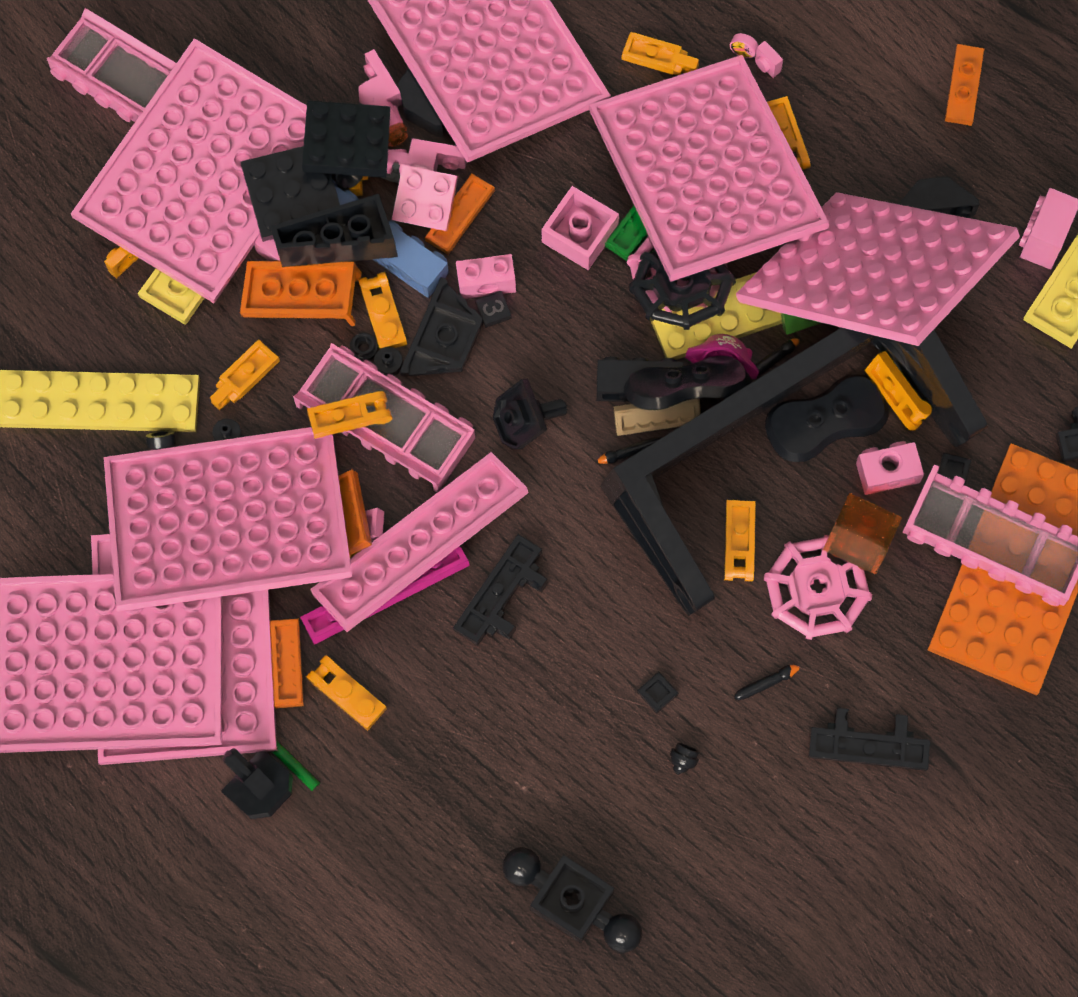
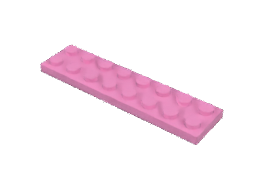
(421, 541)

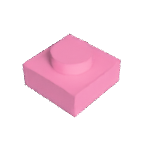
(768, 59)
(375, 521)

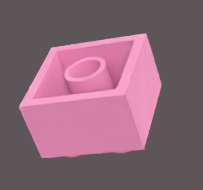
(579, 228)
(1048, 228)

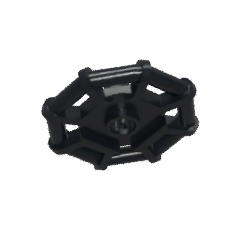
(680, 297)

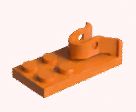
(299, 290)

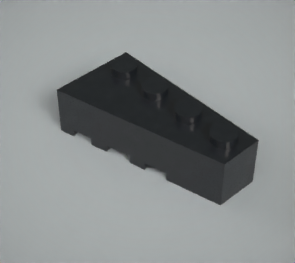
(336, 235)

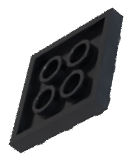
(346, 139)
(283, 191)

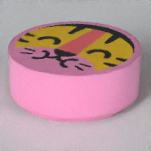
(744, 45)

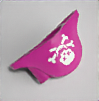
(724, 346)

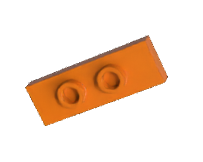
(964, 84)
(465, 208)
(354, 512)
(286, 663)

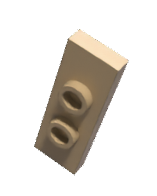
(633, 420)

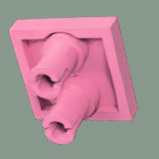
(425, 198)

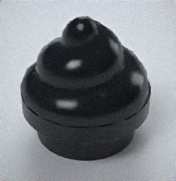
(683, 758)

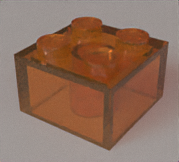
(862, 533)

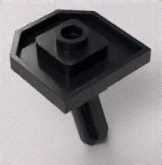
(521, 416)
(258, 784)

